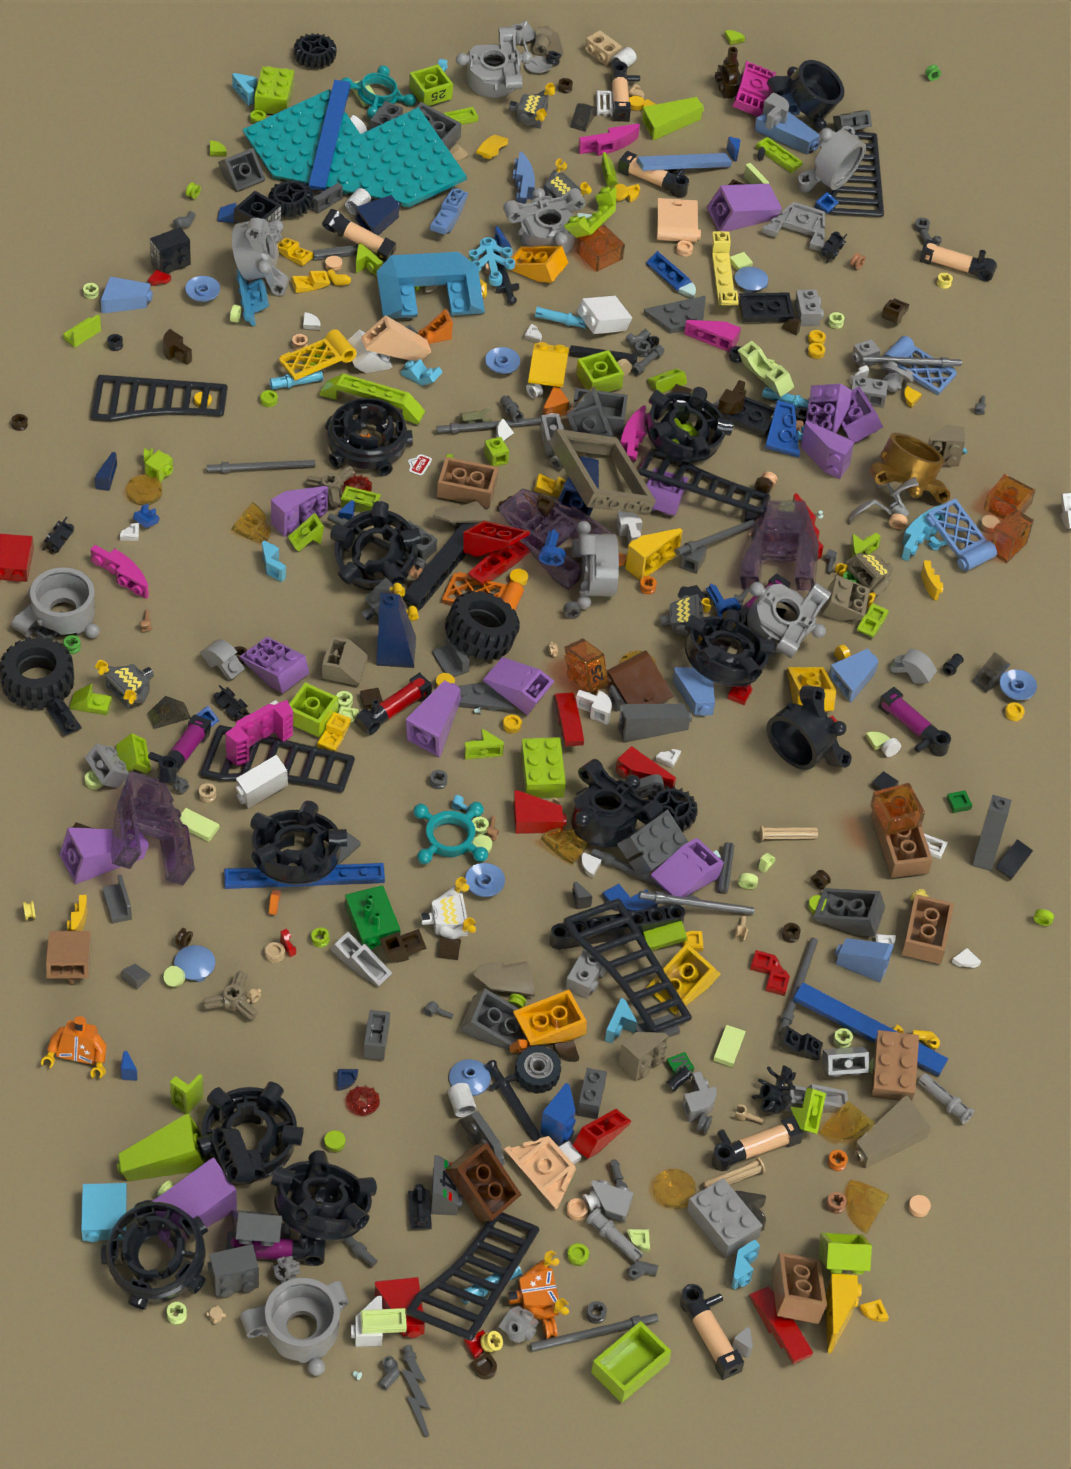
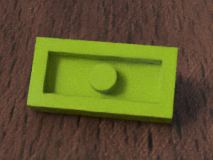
(83, 331)
(134, 753)
(186, 1096)

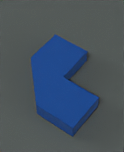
(632, 903)

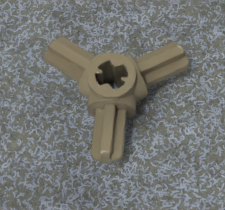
(333, 482)
(233, 998)

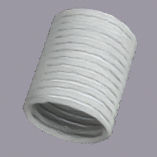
(626, 55)
(358, 198)
(461, 1099)

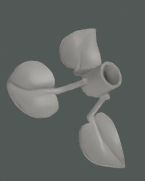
(524, 34)
(896, 507)

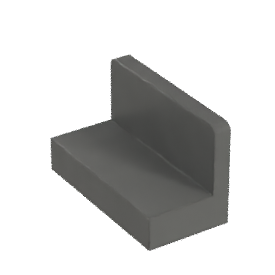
(327, 198)
(451, 659)
(117, 901)

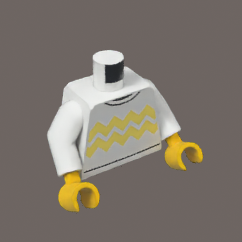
(449, 913)

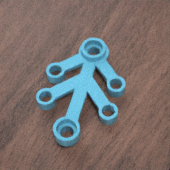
(489, 245)

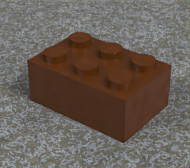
(483, 1182)

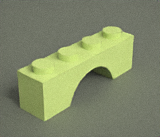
(774, 377)

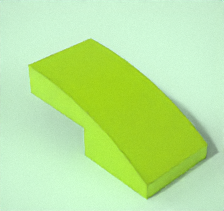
(873, 620)

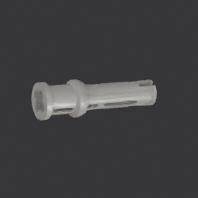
(952, 1103)
(607, 1229)

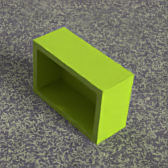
(274, 89)
(543, 767)
(845, 1252)
(631, 1361)

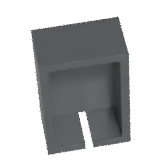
(613, 405)
(655, 841)

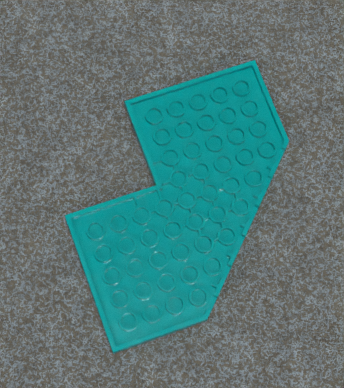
(392, 159)

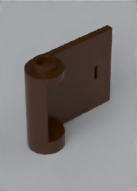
(639, 680)

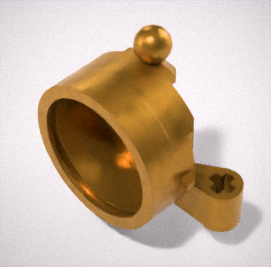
(909, 458)

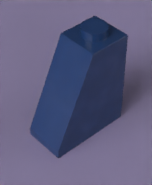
(378, 214)

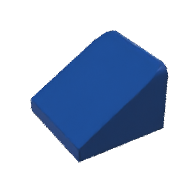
(733, 147)
(826, 203)
(226, 213)
(501, 239)
(347, 511)
(208, 714)
(128, 1069)

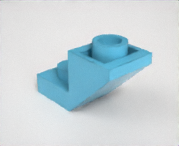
(419, 373)
(271, 561)
(742, 1269)

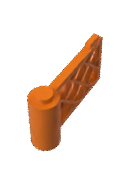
(509, 593)

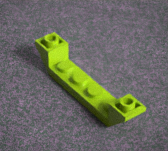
(586, 226)
(356, 386)

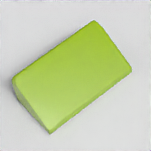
(609, 171)
(667, 380)
(363, 499)

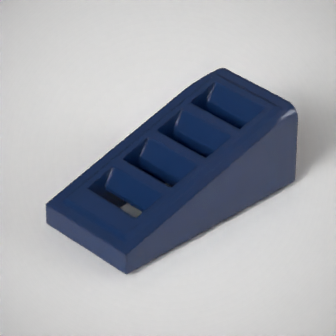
(105, 475)

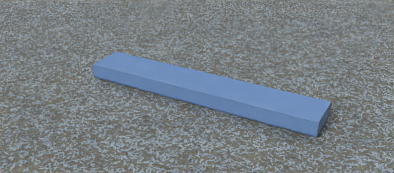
(683, 161)

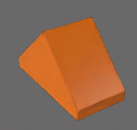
(441, 327)
(556, 402)

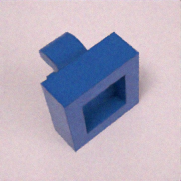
(146, 517)

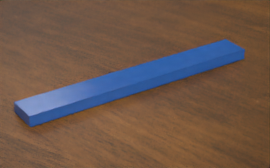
(329, 135)
(341, 875)
(861, 1024)

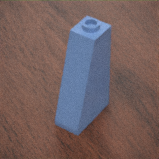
(792, 133)

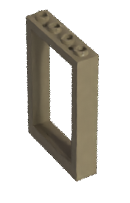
(567, 442)

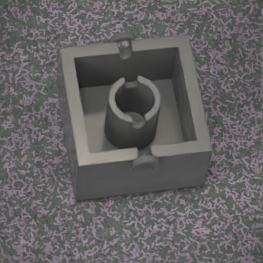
(234, 1271)

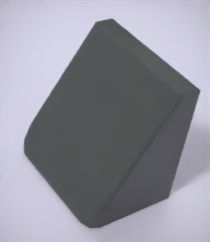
(616, 698)
(581, 896)
(135, 975)

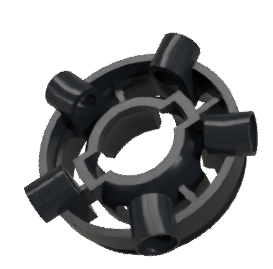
(681, 406)
(364, 451)
(392, 565)
(711, 655)
(280, 832)
(246, 1101)
(338, 1190)
(116, 1251)

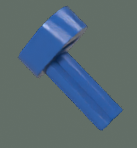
(550, 551)
(720, 604)

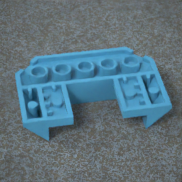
(403, 272)

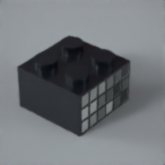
(257, 206)
(170, 251)

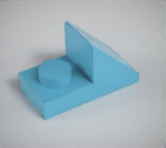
(245, 87)
(622, 1019)

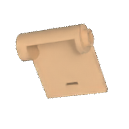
(678, 220)

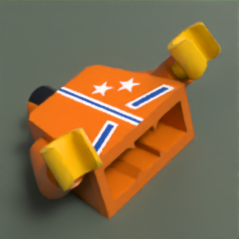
(78, 1043)
(538, 1290)

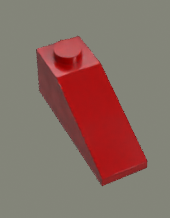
(635, 763)
(600, 1133)

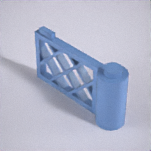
(905, 348)
(970, 555)

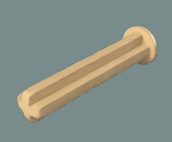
(787, 833)
(739, 1173)

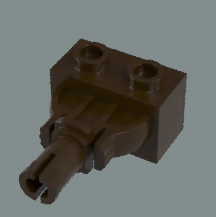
(729, 75)

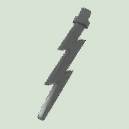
(411, 1377)

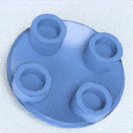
(751, 279)
(195, 962)

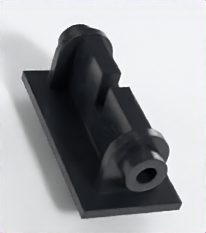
(834, 242)
(54, 541)
(225, 698)
(63, 716)
(419, 1208)

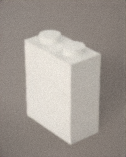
(604, 314)
(261, 782)

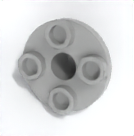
(896, 376)

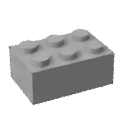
(724, 1218)

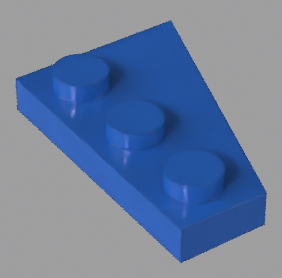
(783, 431)

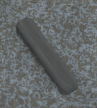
(335, 251)
(725, 873)

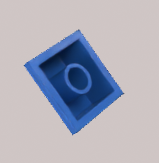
(559, 1117)

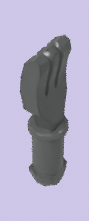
(614, 1165)

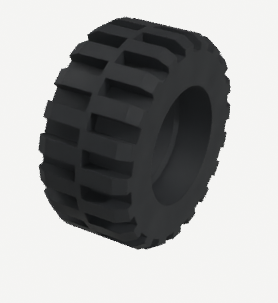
(482, 625)
(36, 654)

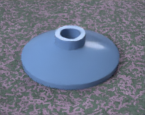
(202, 288)
(502, 360)
(1018, 684)
(488, 874)
(477, 1082)

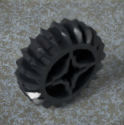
(315, 50)
(293, 196)
(679, 804)

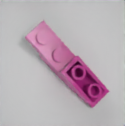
(609, 142)
(634, 432)
(126, 571)

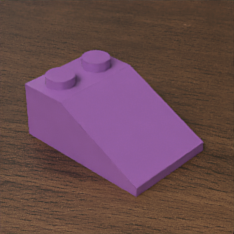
(860, 418)
(827, 449)
(666, 496)

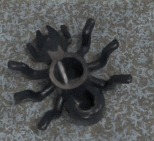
(773, 1094)

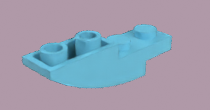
(917, 532)

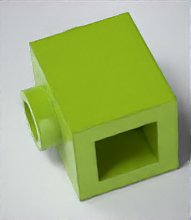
(496, 452)
(159, 465)

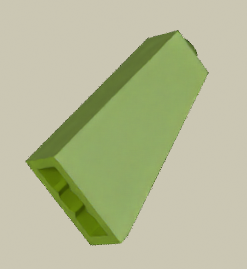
(671, 116)

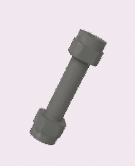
(639, 367)

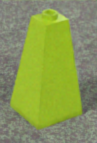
(164, 1152)

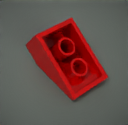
(490, 537)

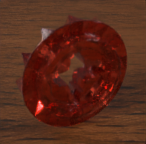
(365, 484)
(359, 1107)

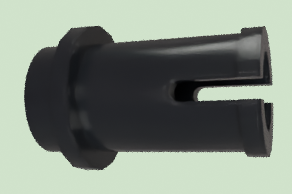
(951, 666)
(679, 1078)

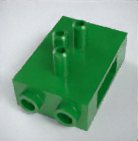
(371, 915)

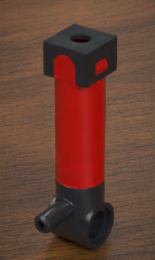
(371, 720)

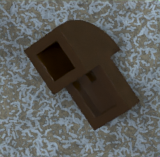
(895, 310)
(174, 347)
(733, 401)
(400, 947)

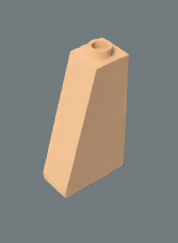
(395, 340)

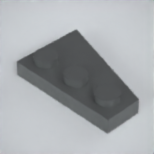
(483, 696)

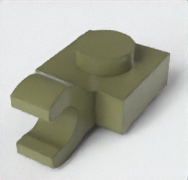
(469, 417)

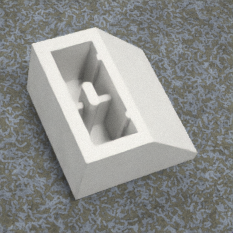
(367, 360)

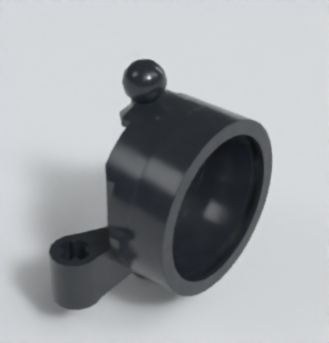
(813, 88)
(805, 733)
(605, 826)

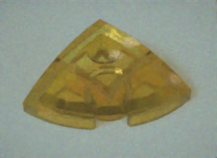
(253, 524)
(565, 844)
(848, 1123)
(864, 1203)

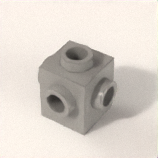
(865, 348)
(519, 1324)

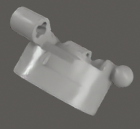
(498, 80)
(836, 160)
(545, 209)
(257, 252)
(599, 563)
(56, 587)
(787, 635)
(297, 1298)

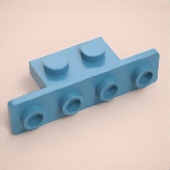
(253, 297)

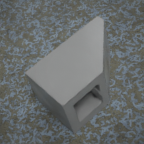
(613, 1201)

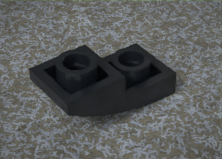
(1014, 859)
(801, 1045)

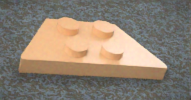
(545, 1167)

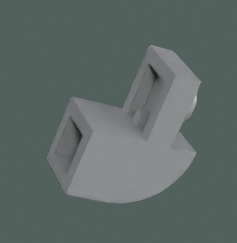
(776, 110)
(224, 656)
(916, 664)
(700, 1100)

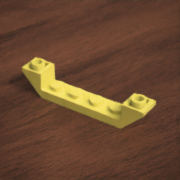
(722, 269)

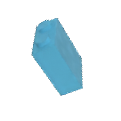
(101, 1209)

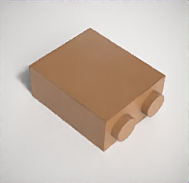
(68, 954)

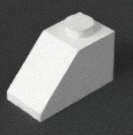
(356, 1330)

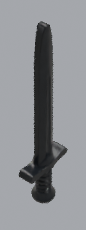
(506, 286)
(511, 1097)

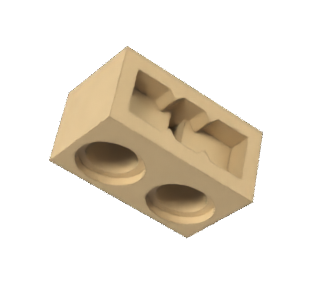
(602, 47)

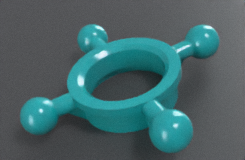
(375, 101)
(475, 809)

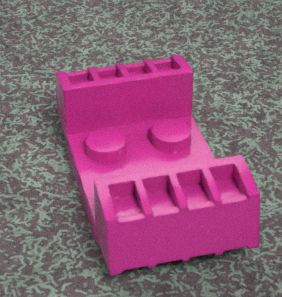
(753, 89)
(256, 726)

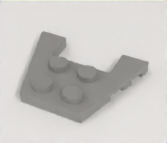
(800, 219)

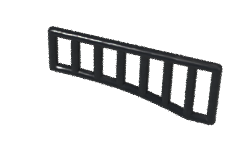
(864, 179)
(150, 411)
(693, 487)
(294, 747)
(623, 981)
(455, 1270)

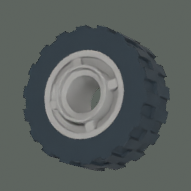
(540, 1058)

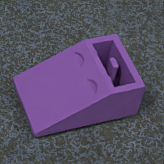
(828, 405)
(296, 506)
(276, 664)
(519, 683)
(688, 869)

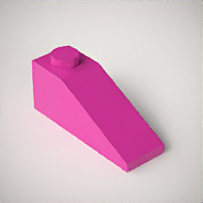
(716, 333)

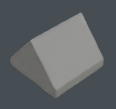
(743, 1343)

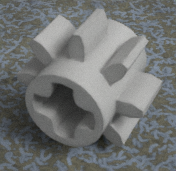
(286, 1269)

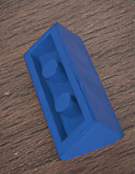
(668, 271)

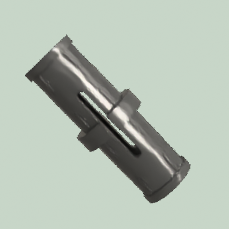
(511, 408)

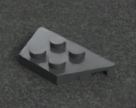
(674, 315)
(589, 416)
(480, 1132)

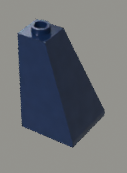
(569, 495)
(395, 634)

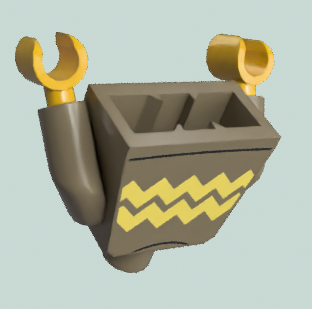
(870, 571)

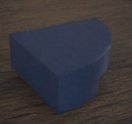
(346, 1078)

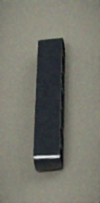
(437, 570)
(644, 918)

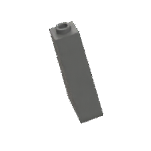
(652, 720)
(991, 832)

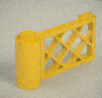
(335, 345)

